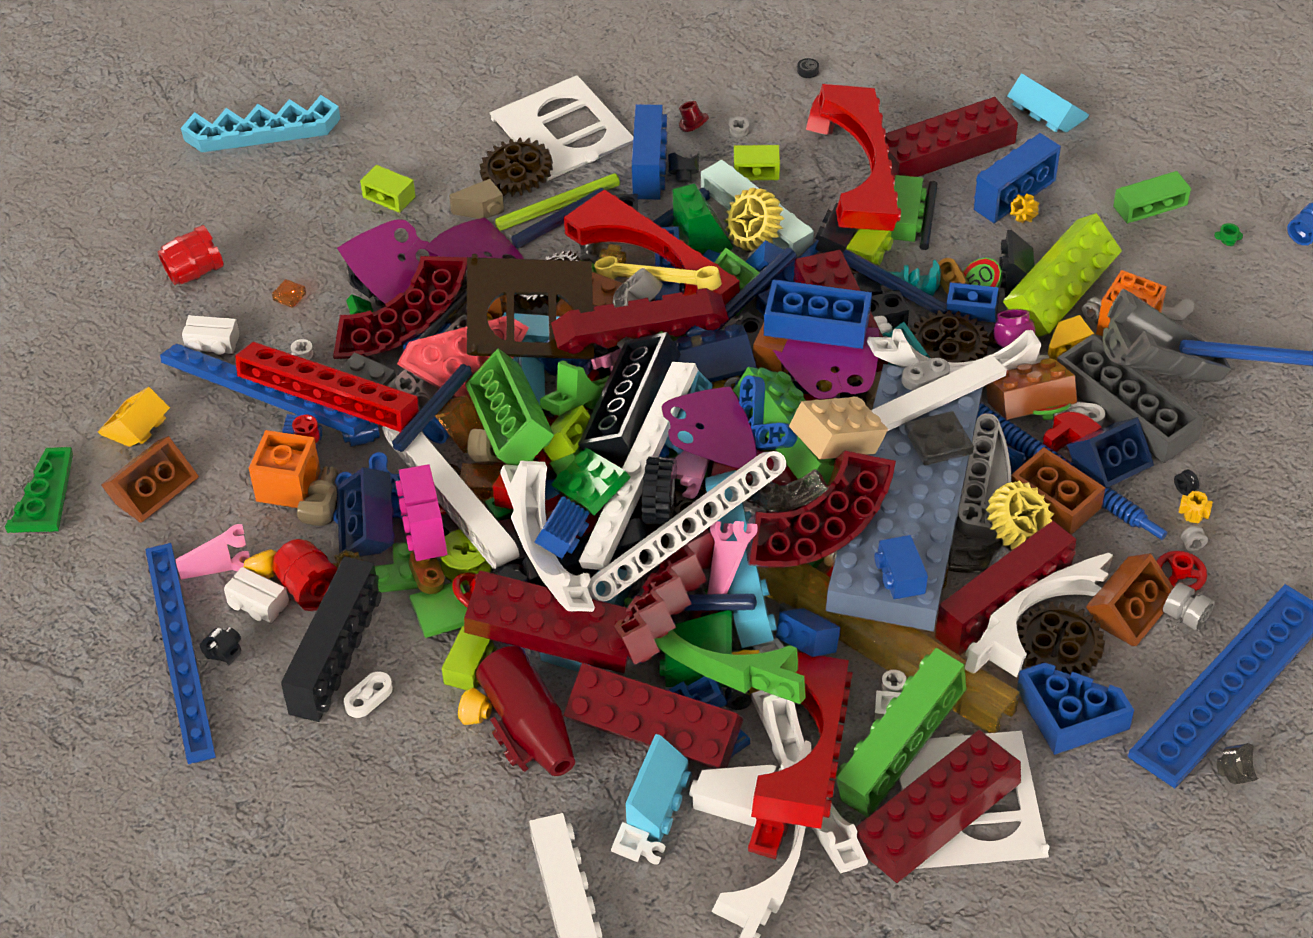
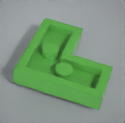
(397, 575)

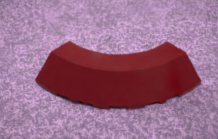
(405, 315)
(829, 521)

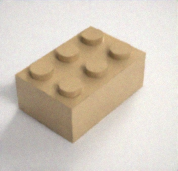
(837, 426)

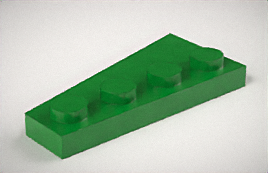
(44, 495)

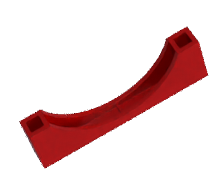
(874, 201)
(611, 220)
(800, 791)

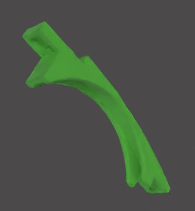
(575, 389)
(765, 671)

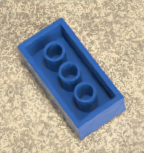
(649, 151)
(1020, 172)
(817, 314)

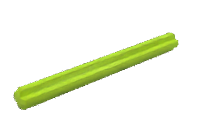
(555, 202)

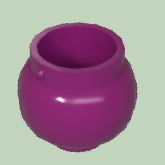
(1011, 325)

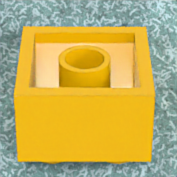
(135, 418)

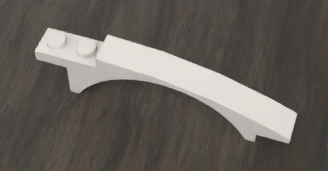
(901, 353)
(527, 494)
(1001, 640)
(784, 731)
(755, 904)

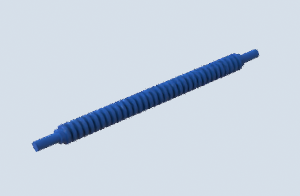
(1112, 501)

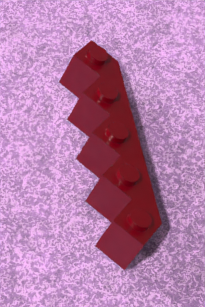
(639, 319)
(664, 596)

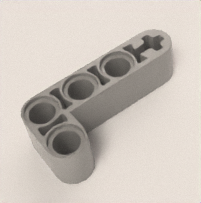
(638, 286)

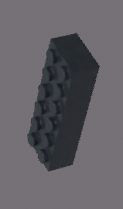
(628, 396)
(331, 639)

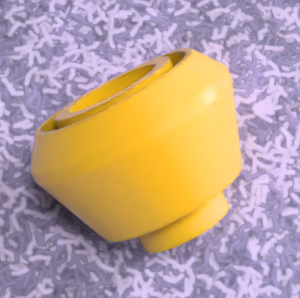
(261, 563)
(474, 707)

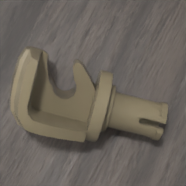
(480, 448)
(322, 500)

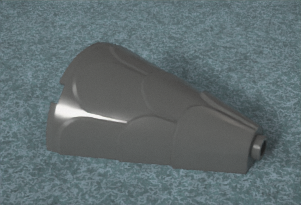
(1151, 341)

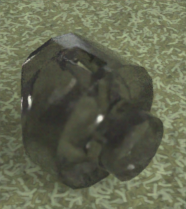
(1237, 764)

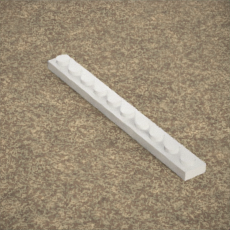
(648, 443)

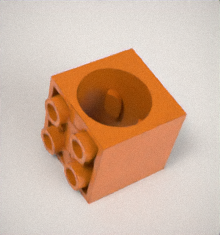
(1145, 289)
(284, 468)

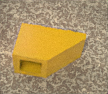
(1067, 335)

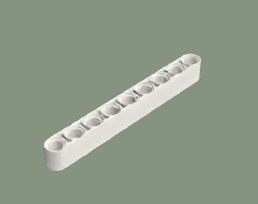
(460, 502)
(698, 521)

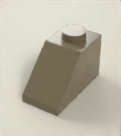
(477, 201)

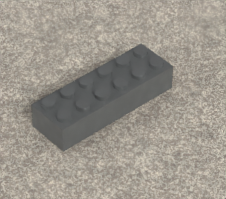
(1129, 394)

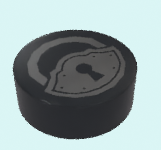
(808, 68)

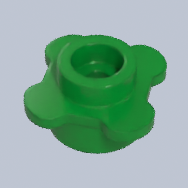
(1229, 234)

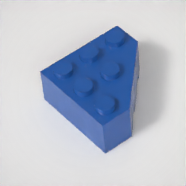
(1072, 707)

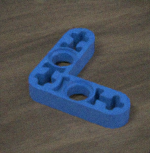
(759, 429)

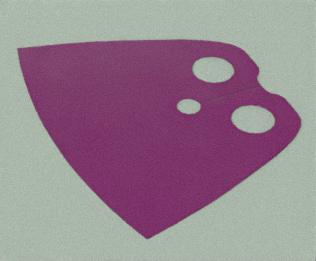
(472, 238)
(376, 261)
(813, 362)
(726, 430)

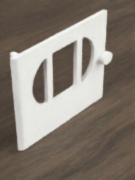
(522, 121)
(1023, 844)

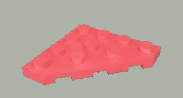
(440, 355)

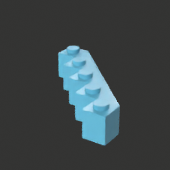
(261, 126)
(752, 625)

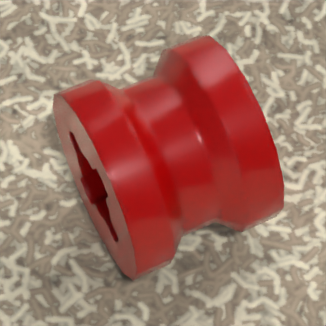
(306, 426)

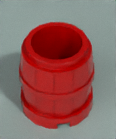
(190, 256)
(304, 572)

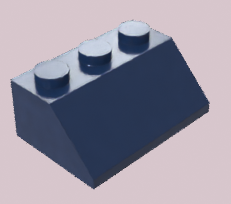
(718, 353)
(1112, 452)
(365, 512)

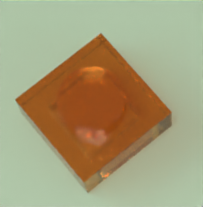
(289, 293)

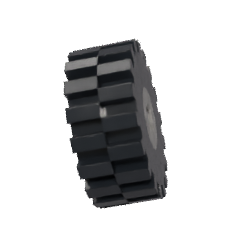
(659, 490)

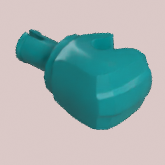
(927, 283)

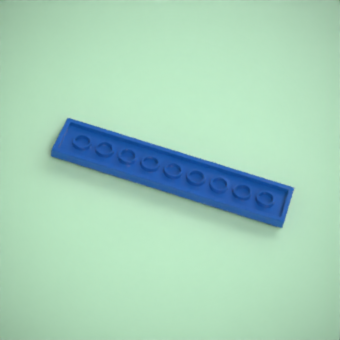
(1226, 688)

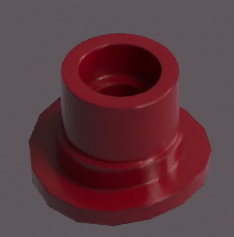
(691, 116)

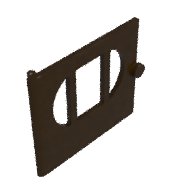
(502, 276)

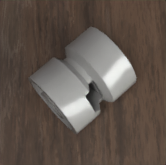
(1186, 605)

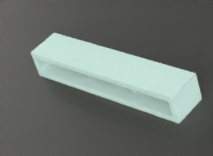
(726, 182)

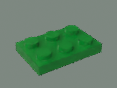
(590, 481)

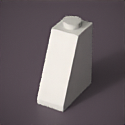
(728, 792)

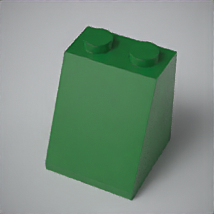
(697, 221)
(706, 632)

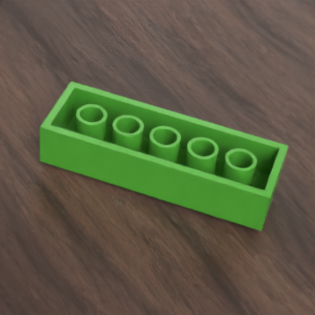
(780, 407)
(509, 409)
(901, 732)

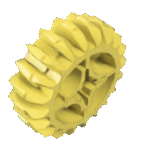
(753, 218)
(1017, 513)

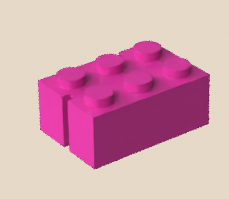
(422, 512)

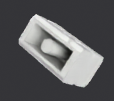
(211, 334)
(256, 595)

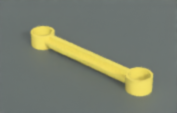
(706, 277)

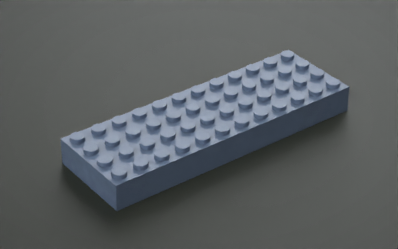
(919, 504)

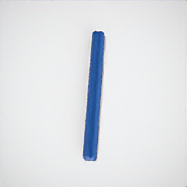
(1246, 352)

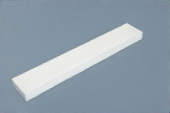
(940, 392)

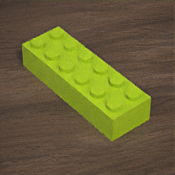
(1064, 273)

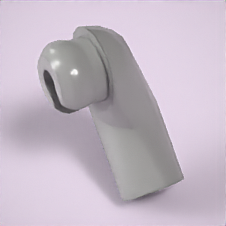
(1180, 311)

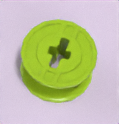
(462, 557)

